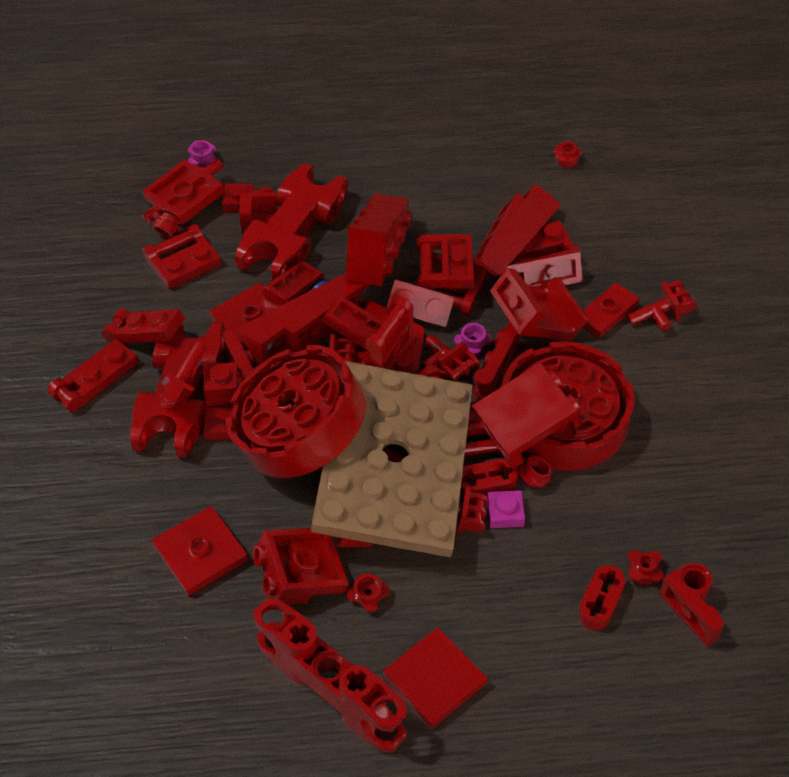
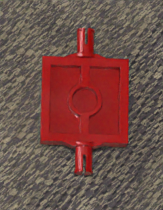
(184, 191)

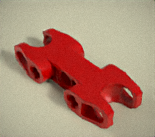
(285, 234)
(187, 415)
(352, 692)

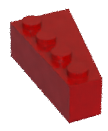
(377, 238)

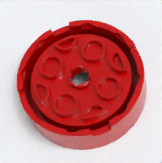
(601, 393)
(299, 437)

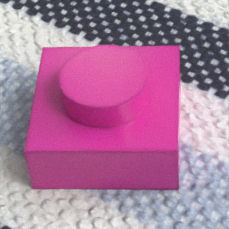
(505, 509)

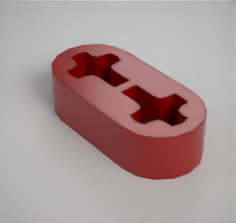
(487, 477)
(595, 594)

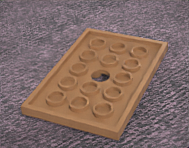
(405, 501)

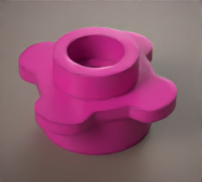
(201, 153)
(474, 337)

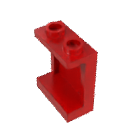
(536, 311)
(526, 412)

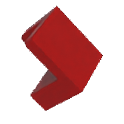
(256, 206)

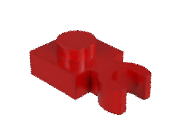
(231, 197)

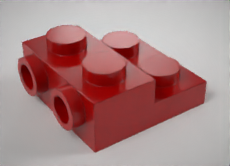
(299, 565)

